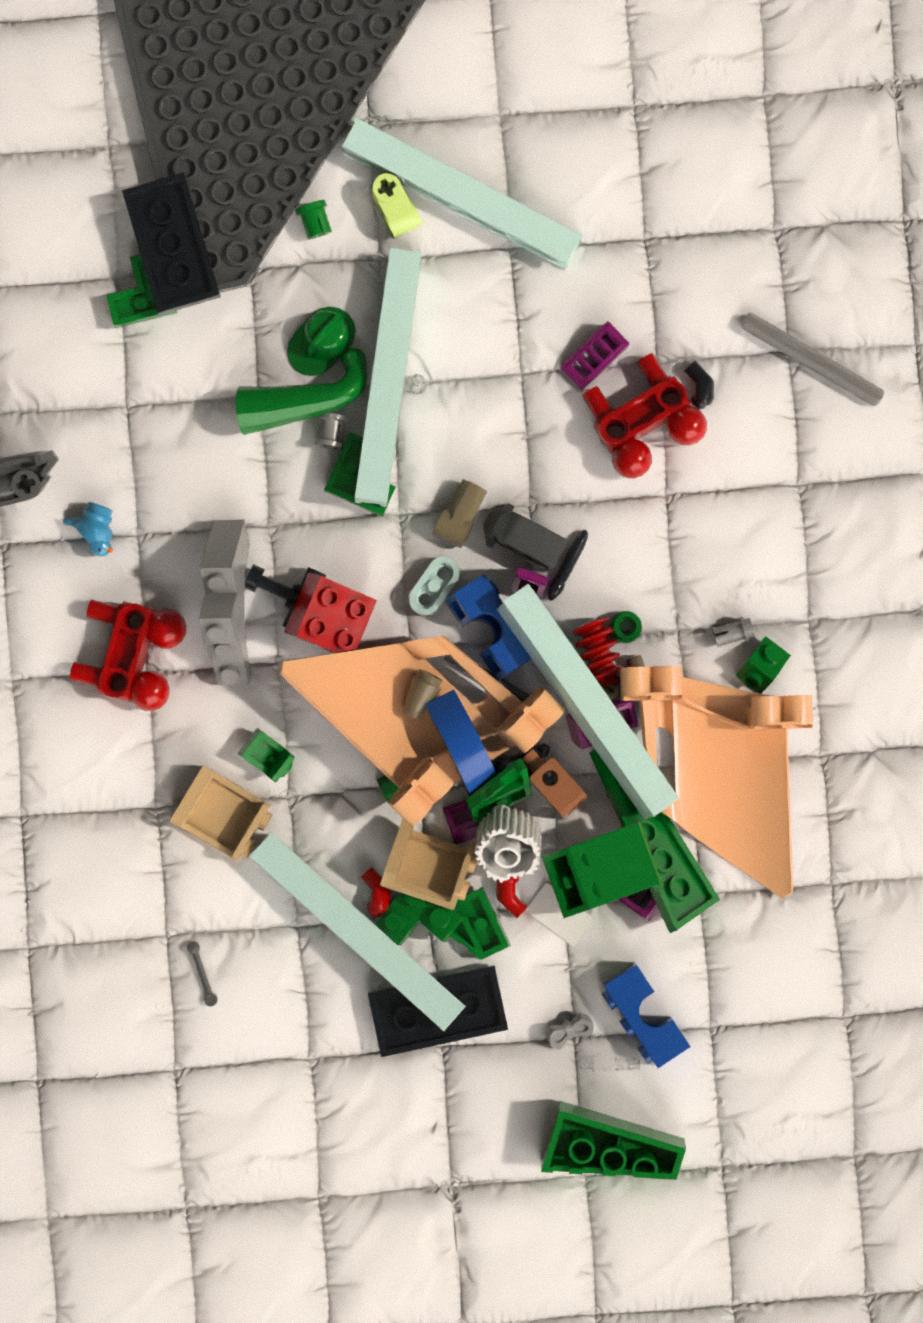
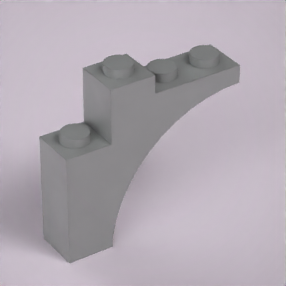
(223, 605)

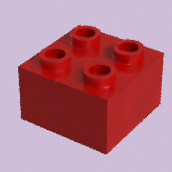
(330, 615)

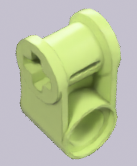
(397, 210)

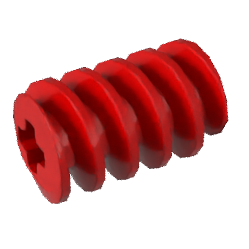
(598, 651)

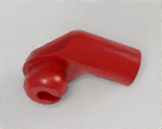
(379, 895)
(506, 896)

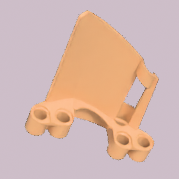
(365, 698)
(726, 765)

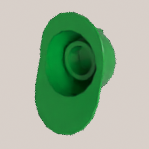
(321, 341)

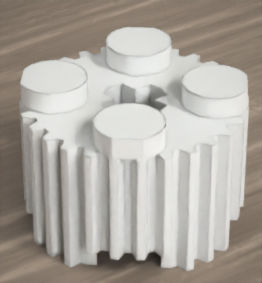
(508, 843)

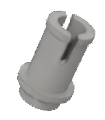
(733, 632)

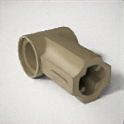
(457, 520)

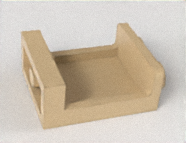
(222, 814)
(428, 867)

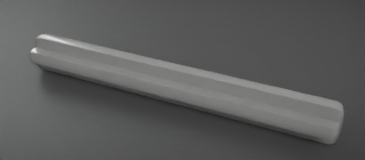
(812, 359)

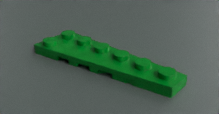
(684, 886)

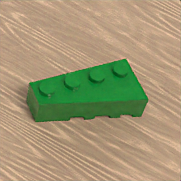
(609, 1146)

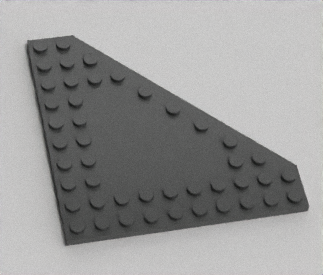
(252, 103)

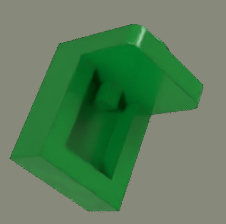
(763, 665)
(267, 755)

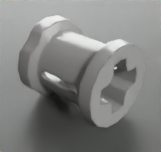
(330, 431)

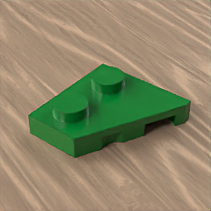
(506, 789)
(481, 927)

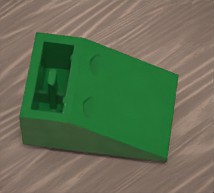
(601, 870)

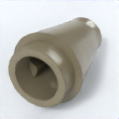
(422, 689)

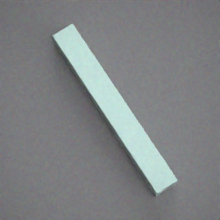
(462, 194)
(388, 377)
(587, 702)
(357, 931)

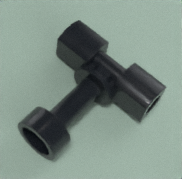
(256, 579)

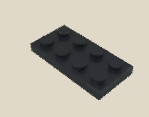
(171, 243)
(406, 1028)

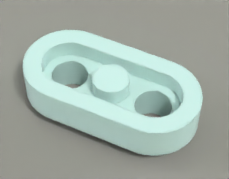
(434, 586)

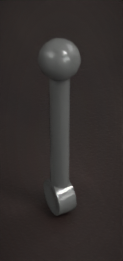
(211, 998)

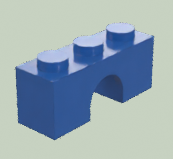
(480, 603)
(659, 1041)

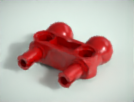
(643, 415)
(129, 650)

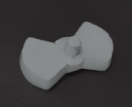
(559, 1034)

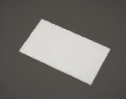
(547, 911)

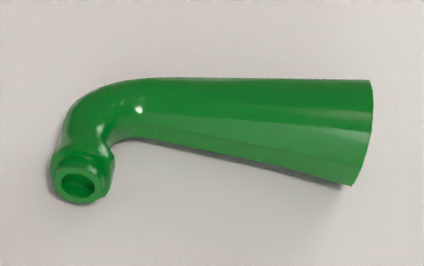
(280, 405)

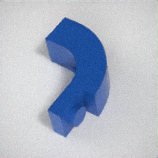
(461, 741)

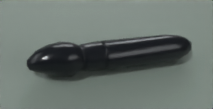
(557, 584)

